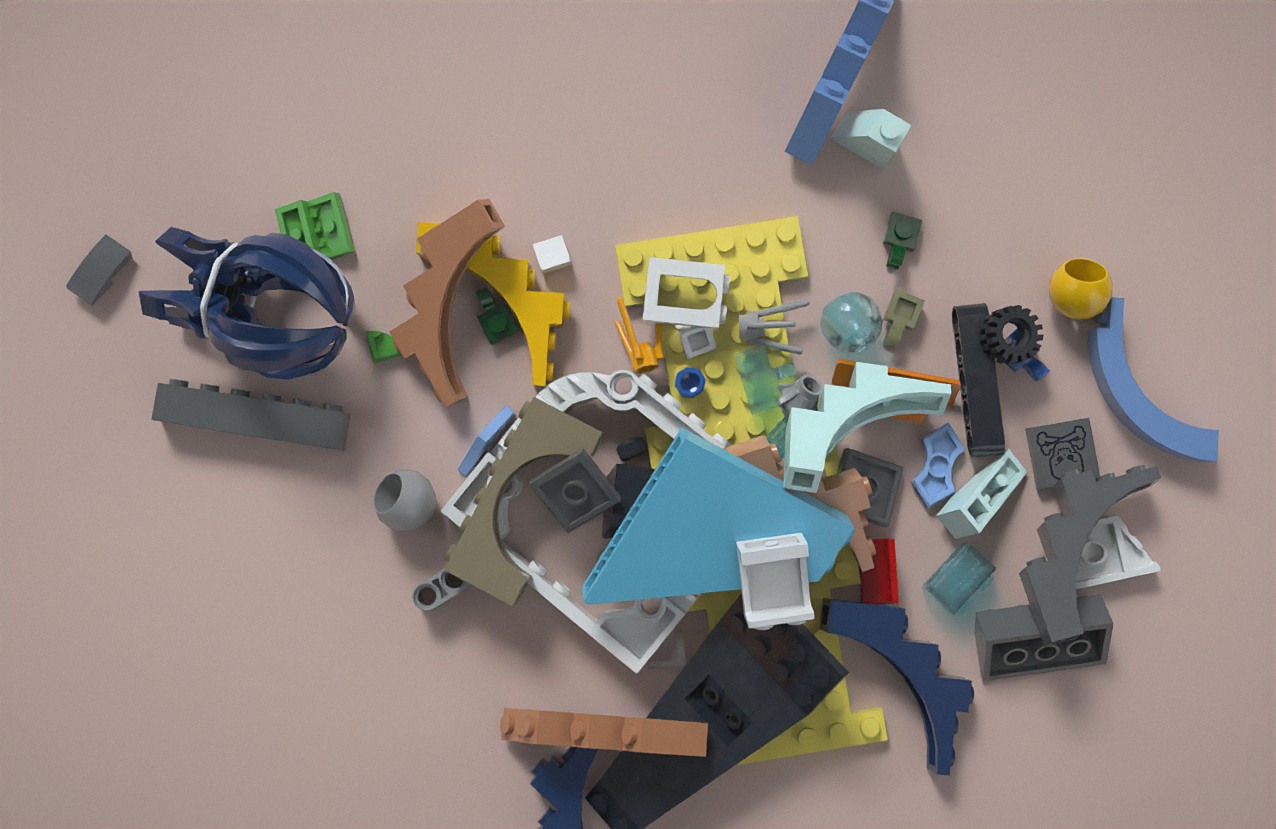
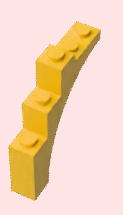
(534, 309)

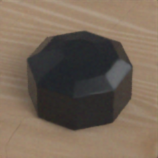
(631, 448)

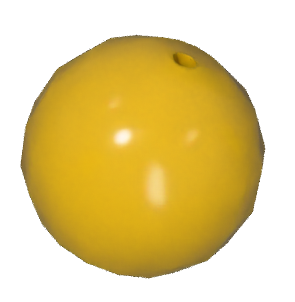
(1080, 288)

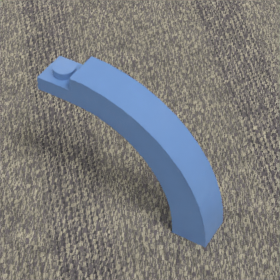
(1131, 404)

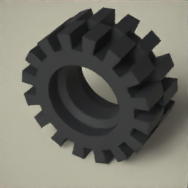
(1026, 328)

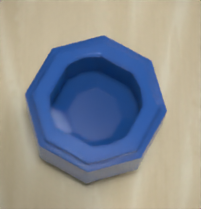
(689, 382)

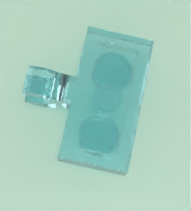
(760, 379)

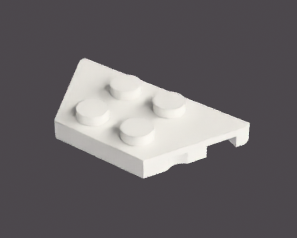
(1112, 555)

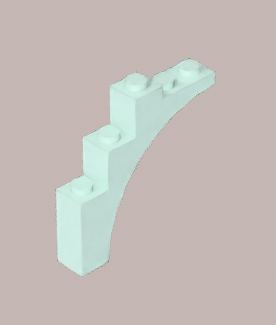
(841, 410)

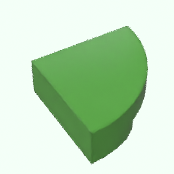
(381, 346)

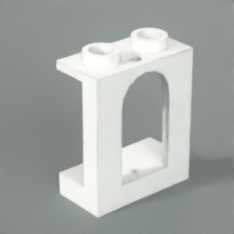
(703, 318)

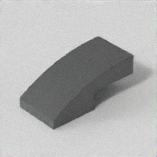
(97, 270)

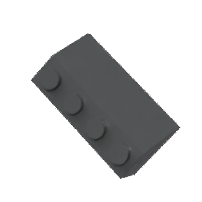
(1012, 645)

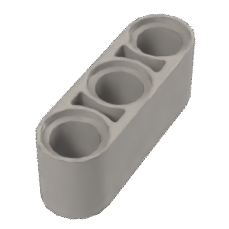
(442, 588)

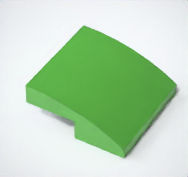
(318, 224)

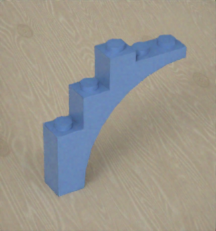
(837, 79)

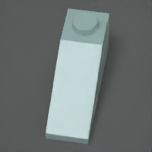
(982, 496)

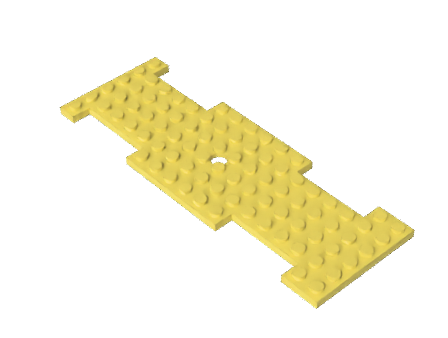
(756, 260)

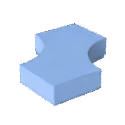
(934, 479)

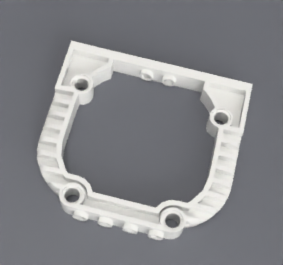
(629, 632)

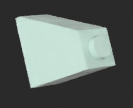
(871, 134)

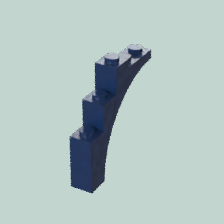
(916, 661)
(563, 787)

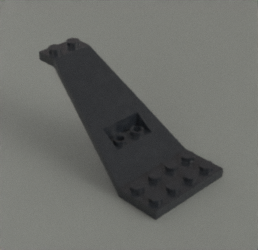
(746, 689)

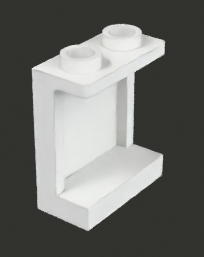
(774, 580)

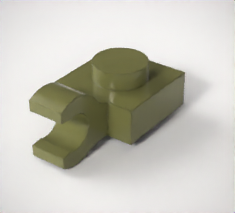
(901, 313)

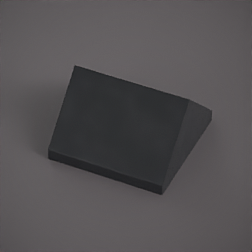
(629, 483)

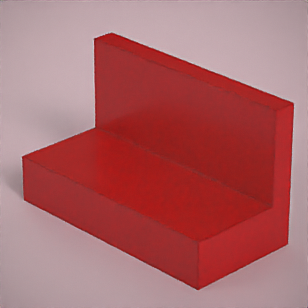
(881, 582)

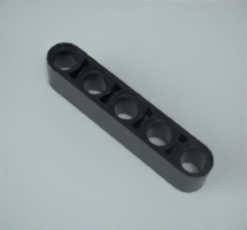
(978, 382)

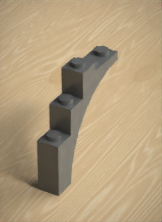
(1052, 583)

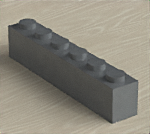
(251, 416)

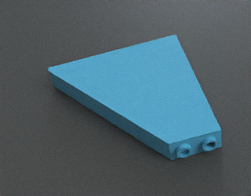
(692, 515)

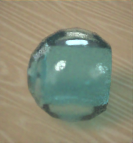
(851, 322)

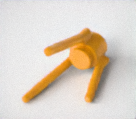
(642, 355)

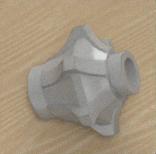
(800, 394)

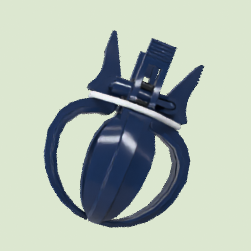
(254, 265)

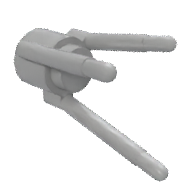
(753, 327)

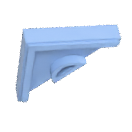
(485, 440)

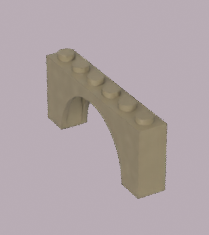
(480, 553)

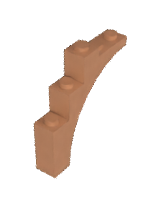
(432, 294)
(842, 491)
(604, 732)

